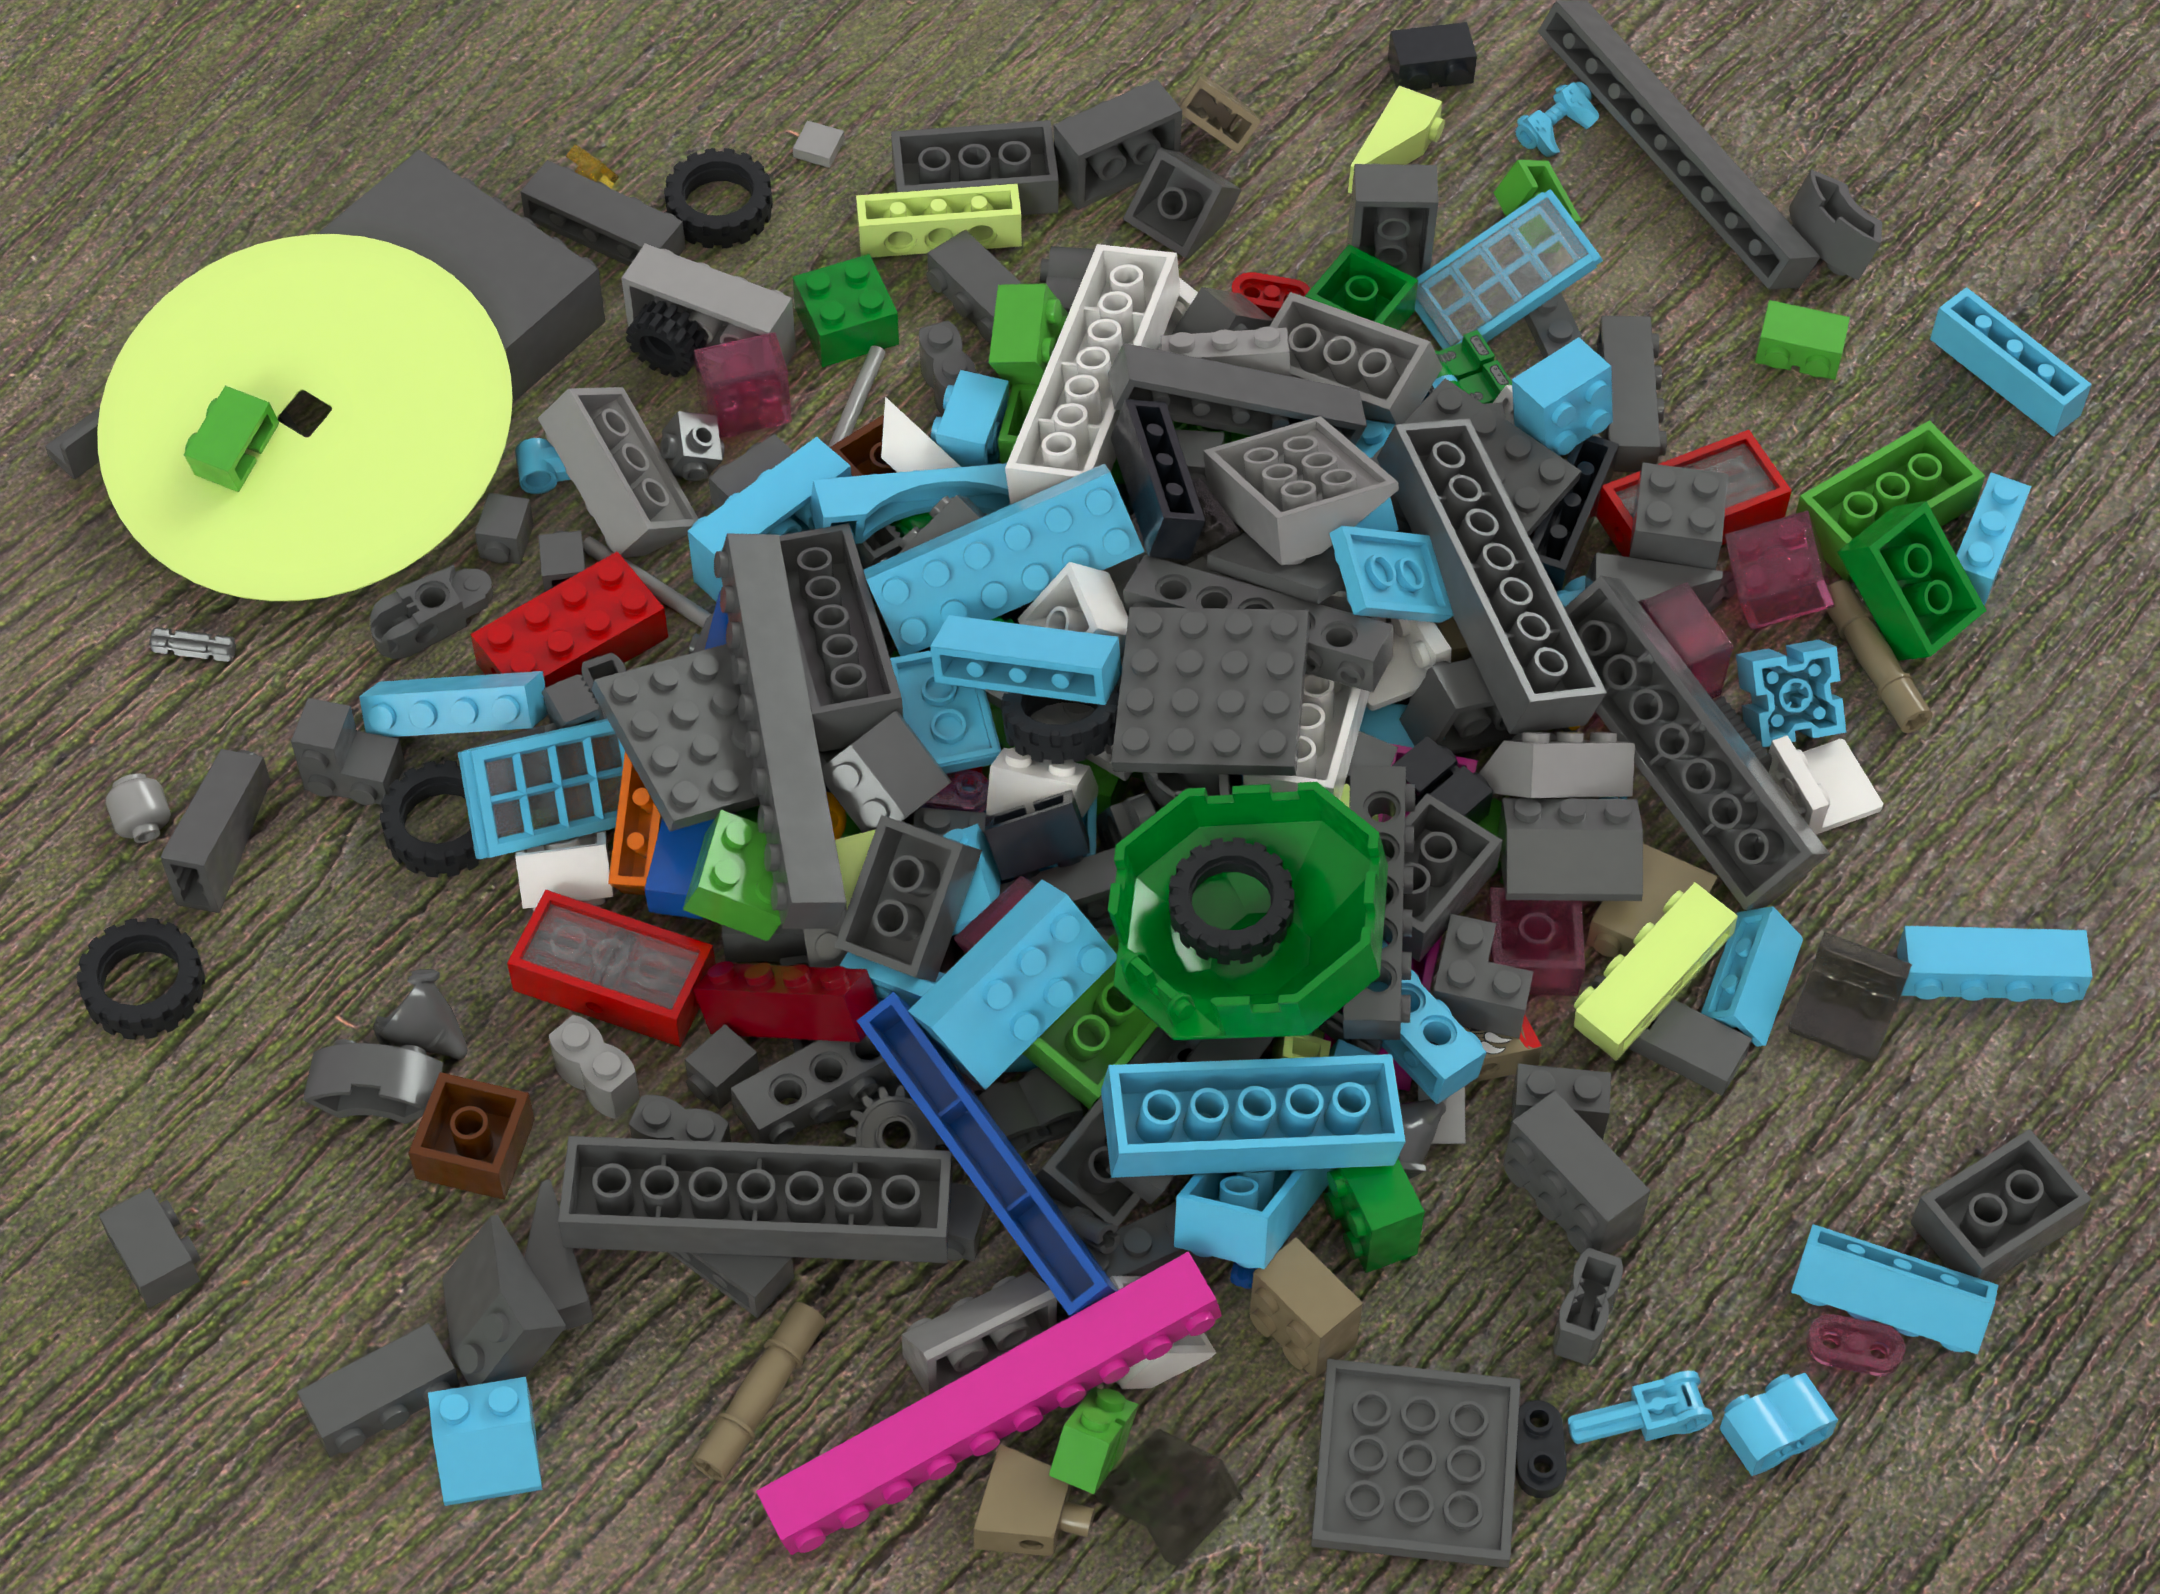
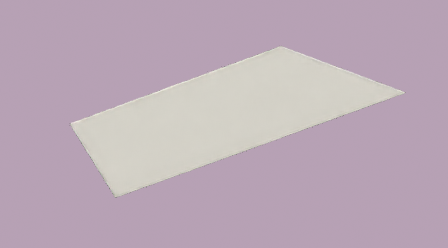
(907, 446)

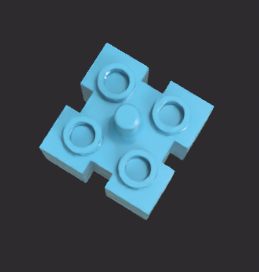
(1791, 691)

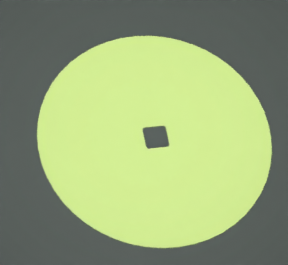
(383, 478)

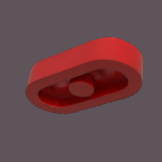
(1268, 291)

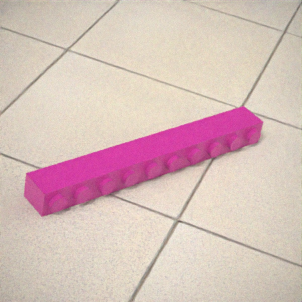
(989, 1404)

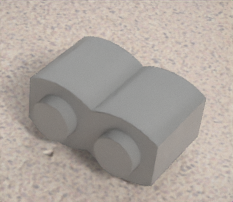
(594, 1066)

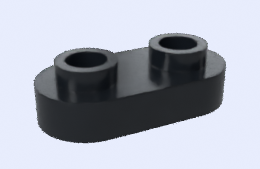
(1540, 1446)

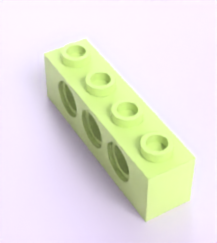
(925, 219)

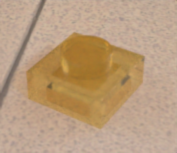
(591, 167)

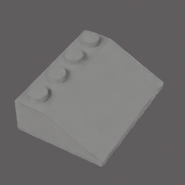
(1296, 487)

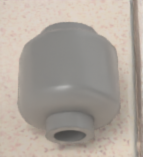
(137, 807)

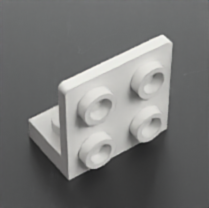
(1415, 649)
(1823, 783)

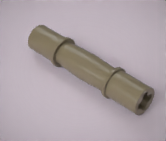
(1877, 659)
(758, 1391)

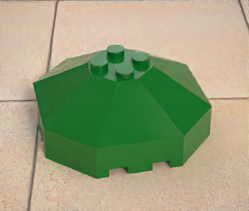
(1327, 950)

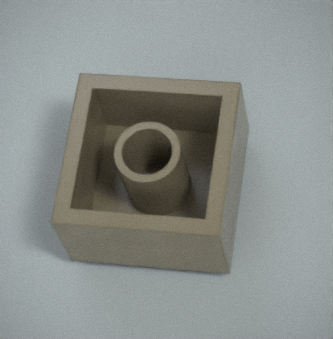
(1304, 1308)

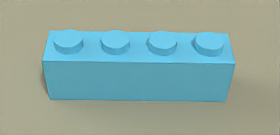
(2010, 361)
(1026, 659)
(454, 704)
(1995, 963)
(1895, 1290)

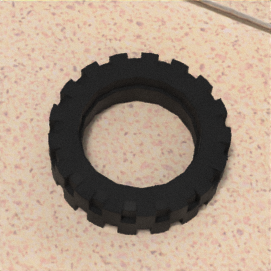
(713, 167)
(1057, 741)
(403, 797)
(1231, 944)
(148, 1017)

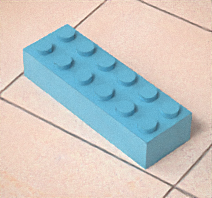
(1002, 558)
(1252, 1115)

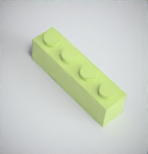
(1654, 970)

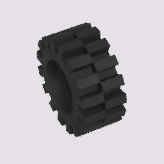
(665, 338)

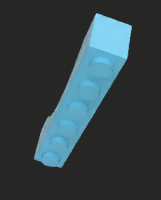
(881, 499)

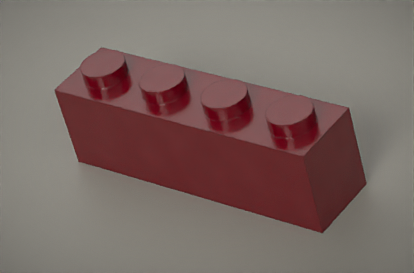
(786, 1000)

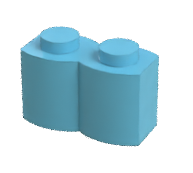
(1777, 1423)

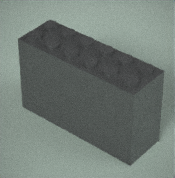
(526, 281)

